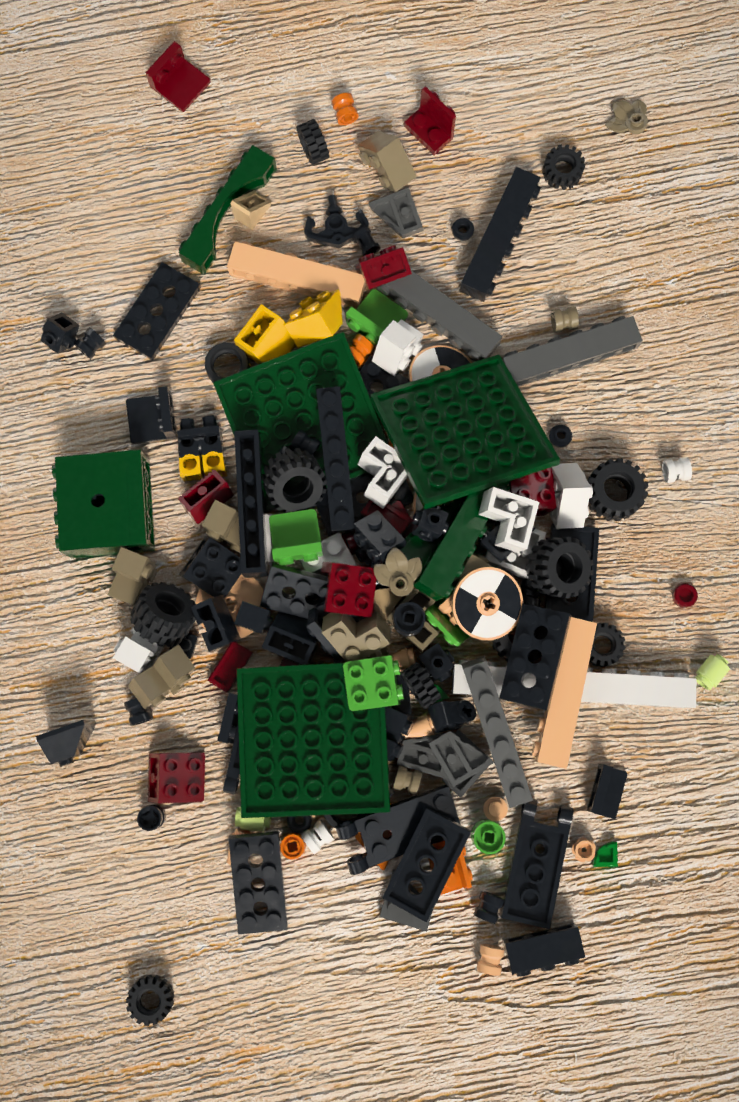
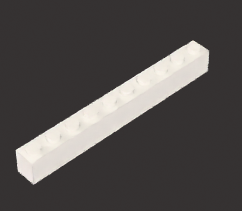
(608, 686)

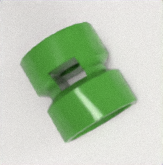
(488, 836)

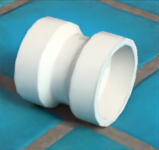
(676, 470)
(317, 836)

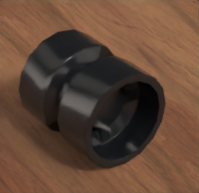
(408, 619)

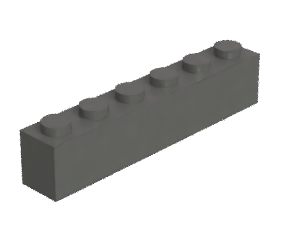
(443, 315)
(573, 351)
(497, 731)

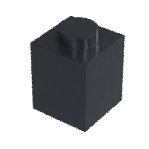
(253, 618)

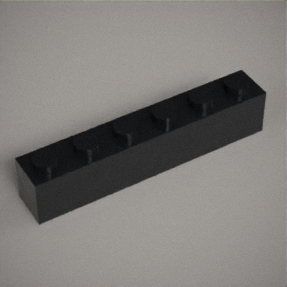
(499, 235)
(335, 459)
(251, 503)

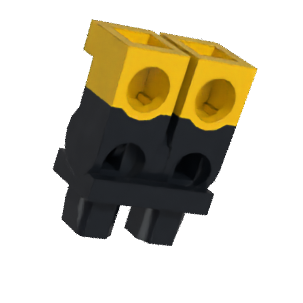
(197, 442)

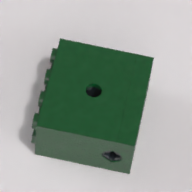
(103, 504)

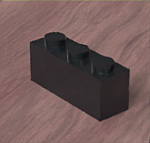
(544, 949)

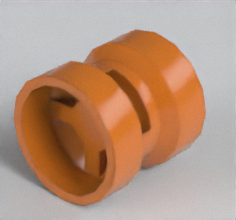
(345, 110)
(360, 348)
(295, 843)

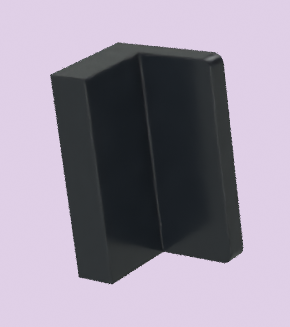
(607, 791)

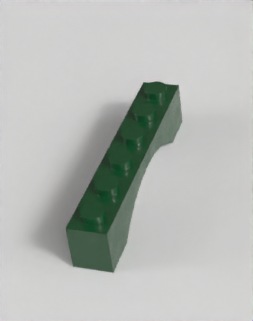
(251, 174)

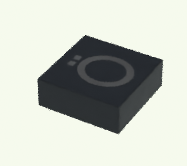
(188, 645)

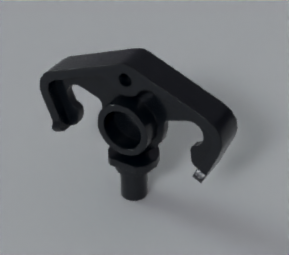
(336, 229)

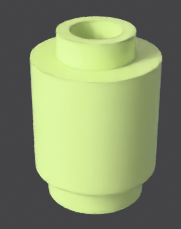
(712, 671)
(251, 824)

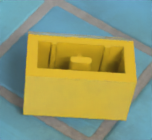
(315, 318)
(265, 336)

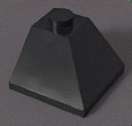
(66, 742)

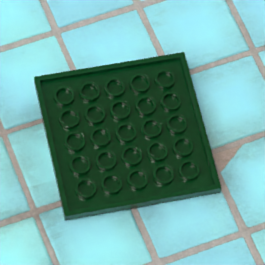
(282, 400)
(463, 431)
(306, 747)

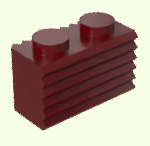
(201, 497)

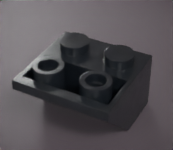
(290, 639)

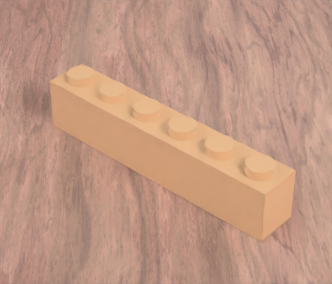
(295, 274)
(560, 721)

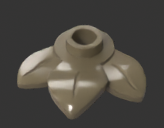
(628, 117)
(398, 568)

